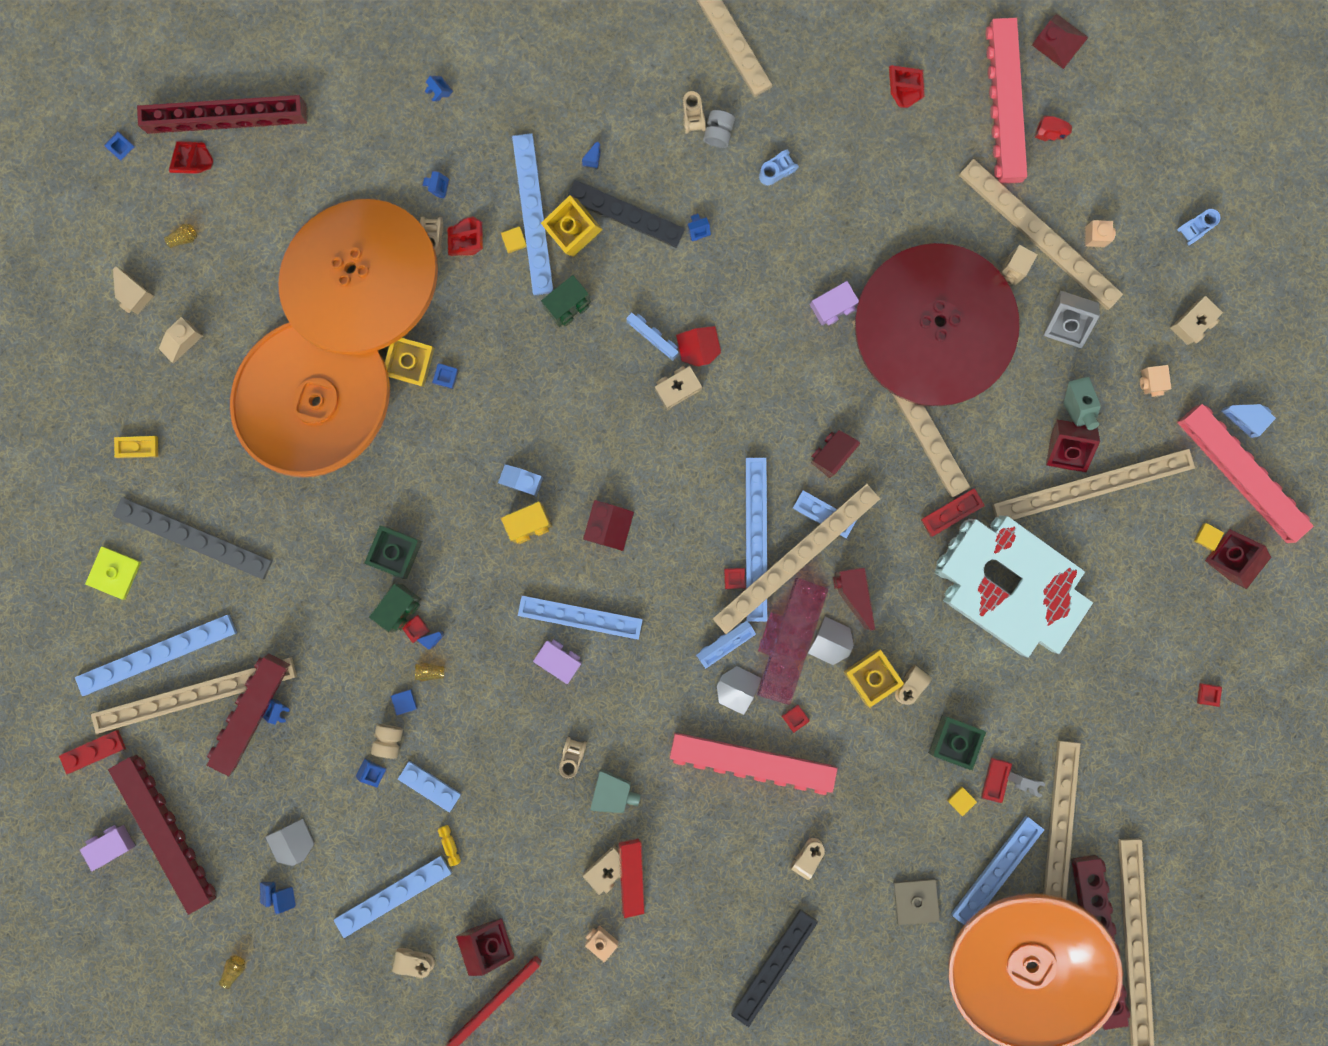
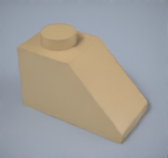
(129, 292)
(179, 339)

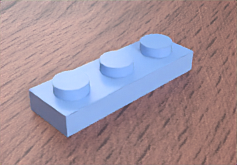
(652, 335)
(816, 510)
(725, 644)
(429, 786)

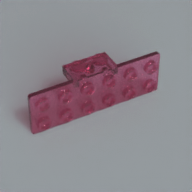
(789, 639)

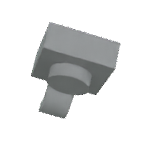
(1023, 783)

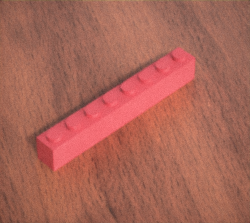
(1007, 100)
(1245, 473)
(753, 762)

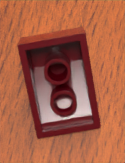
(854, 590)

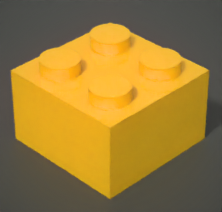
(571, 226)
(409, 361)
(527, 522)
(873, 678)

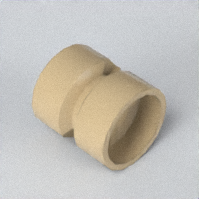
(386, 742)

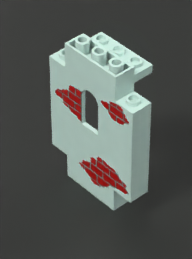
(1042, 605)

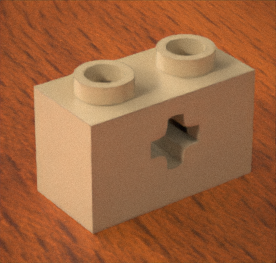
(1017, 264)
(1201, 310)
(689, 387)
(595, 873)

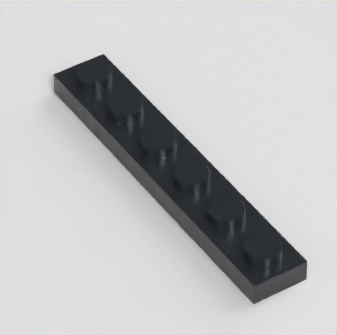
(627, 214)
(774, 968)

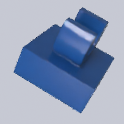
(439, 87)
(437, 184)
(698, 228)
(273, 712)

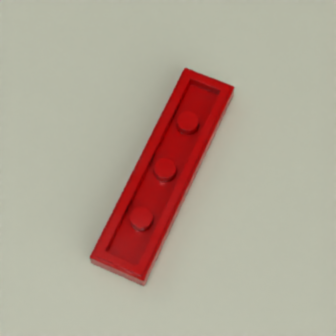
(631, 878)

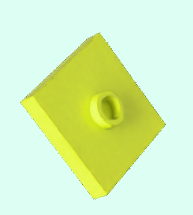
(113, 573)

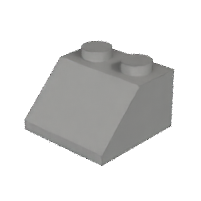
(1072, 319)

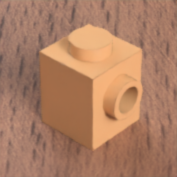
(1099, 233)
(1155, 380)
(601, 943)

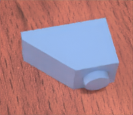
(1250, 418)
(520, 480)

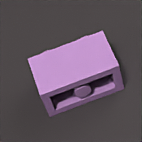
(834, 303)
(557, 661)
(108, 847)

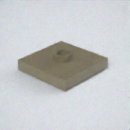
(916, 901)

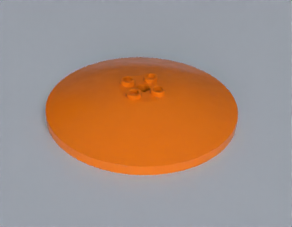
(376, 301)
(275, 408)
(1042, 1006)

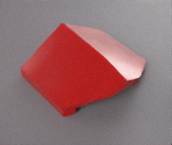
(906, 85)
(190, 158)
(465, 237)
(699, 346)

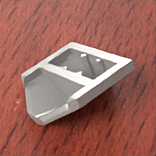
(832, 642)
(737, 689)
(291, 843)

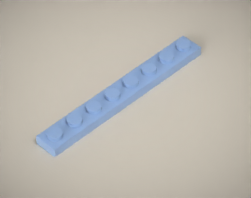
(532, 214)
(756, 528)
(155, 655)

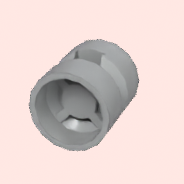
(719, 126)

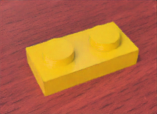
(136, 447)

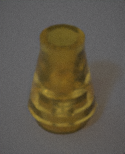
(182, 235)
(428, 672)
(232, 970)

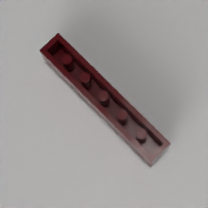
(248, 714)

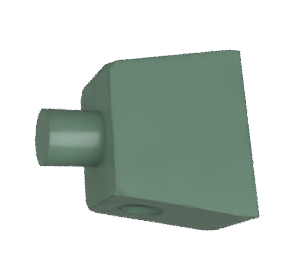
(1082, 403)
(612, 793)

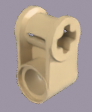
(693, 116)
(434, 228)
(914, 682)
(572, 755)
(806, 861)
(409, 963)

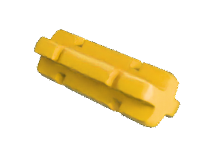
(449, 845)

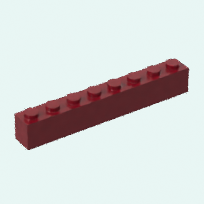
(162, 833)

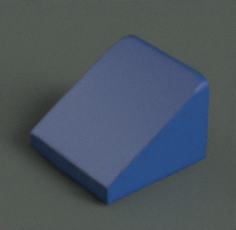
(119, 145)
(592, 157)
(431, 640)
(370, 773)
(266, 892)
(283, 900)

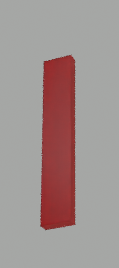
(495, 1002)

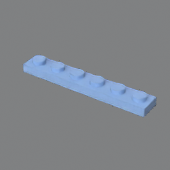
(580, 617)
(998, 870)
(392, 896)

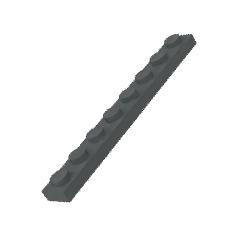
(192, 538)

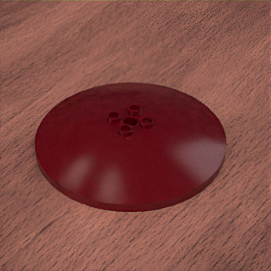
(928, 361)

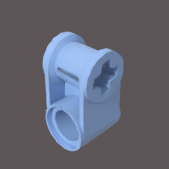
(780, 166)
(1198, 227)

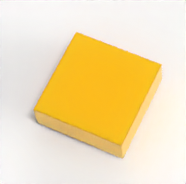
(513, 239)
(1209, 536)
(962, 801)

